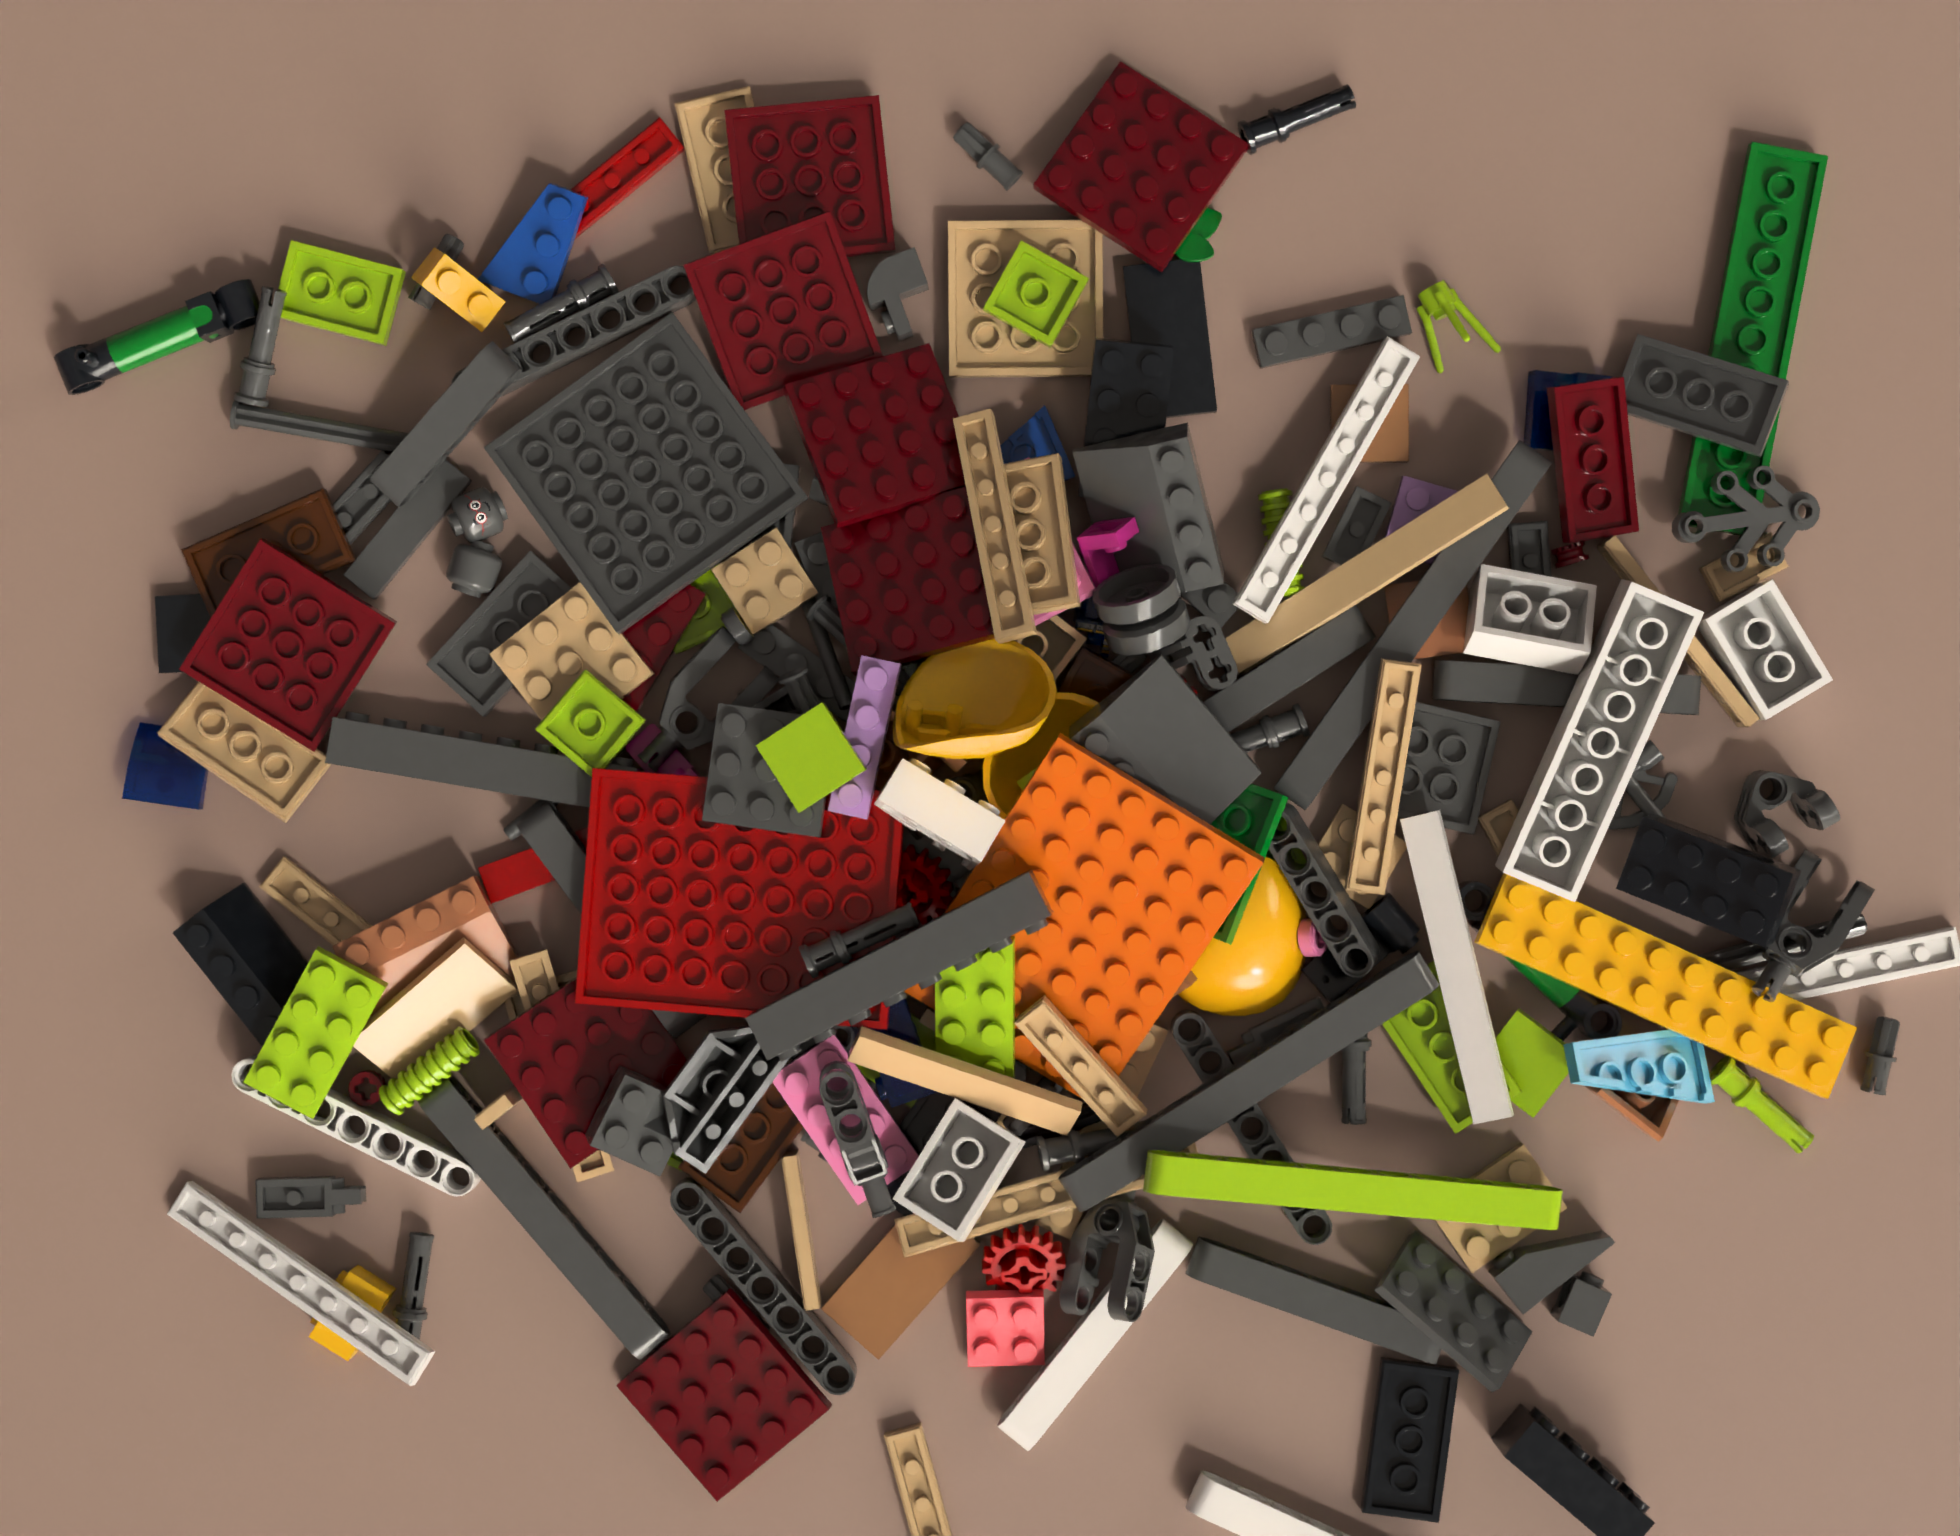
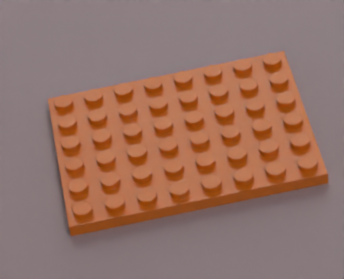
(1130, 896)

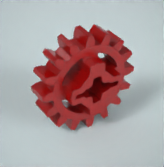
(921, 881)
(1023, 1261)

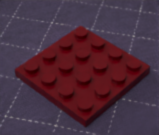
(809, 161)
(1141, 166)
(782, 309)
(879, 434)
(909, 581)
(287, 644)
(567, 1055)
(724, 1394)

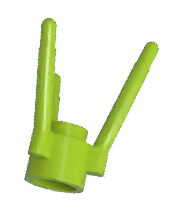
(1441, 303)

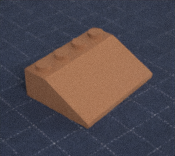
(418, 936)

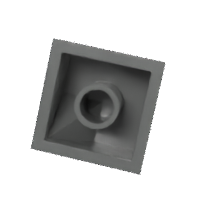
(633, 1122)

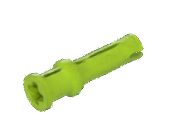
(1747, 1093)

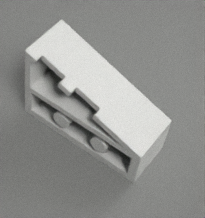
(940, 811)

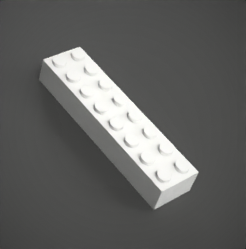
(1598, 739)

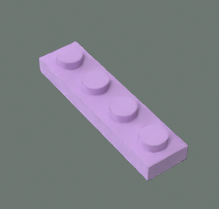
(867, 733)

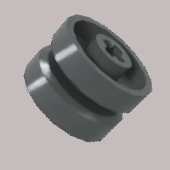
(1141, 609)

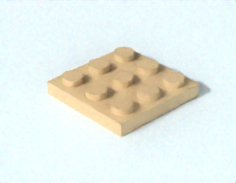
(561, 644)

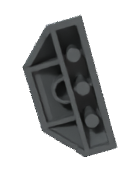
(716, 1093)

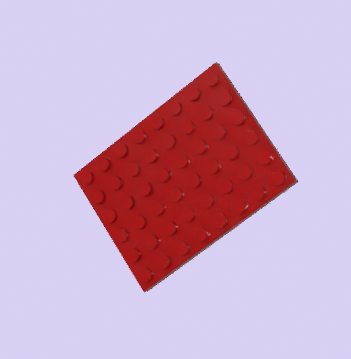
(717, 911)

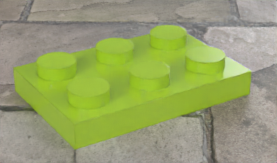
(340, 292)

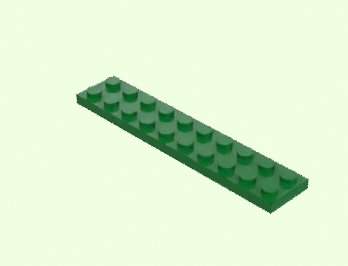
(1758, 302)

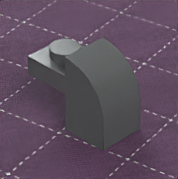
(893, 281)

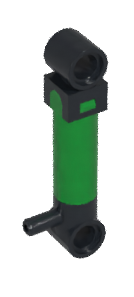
(203, 318)
(1572, 1002)

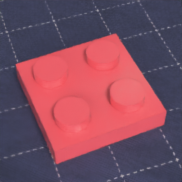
(1005, 1328)

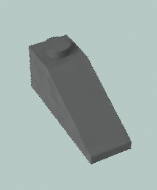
(1540, 1268)

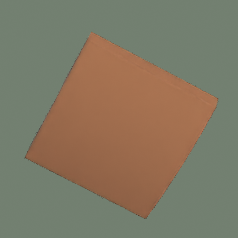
(1450, 632)

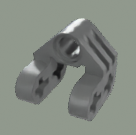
(1187, 651)
(1763, 834)

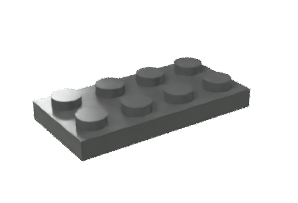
(1702, 395)
(515, 602)
(1453, 1311)

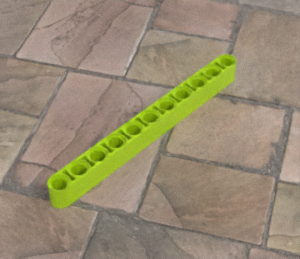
(1352, 1190)

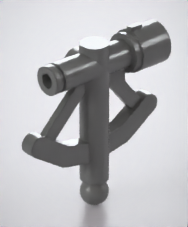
(1649, 758)

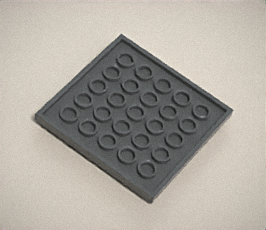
(645, 473)

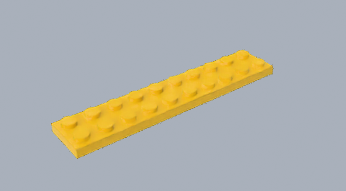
(1665, 985)

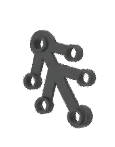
(1755, 518)

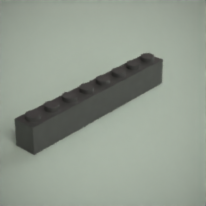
(461, 760)
(900, 965)

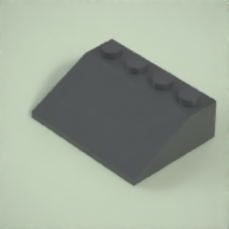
(1162, 487)
(1168, 741)

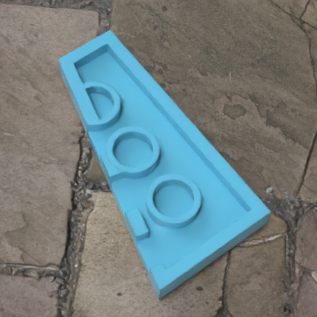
(1644, 1064)

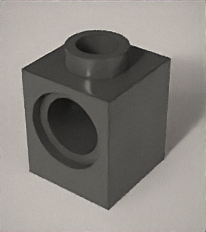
(1582, 1303)

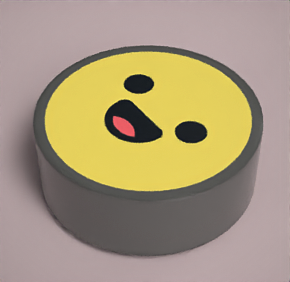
(737, 626)

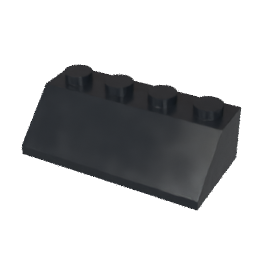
(244, 957)

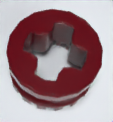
(1570, 554)
(359, 1096)

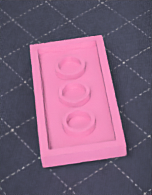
(799, 1087)

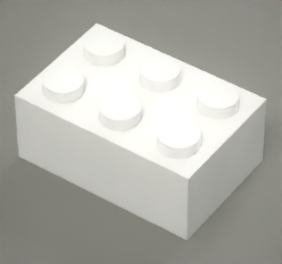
(1530, 619)
(1764, 649)
(959, 1170)

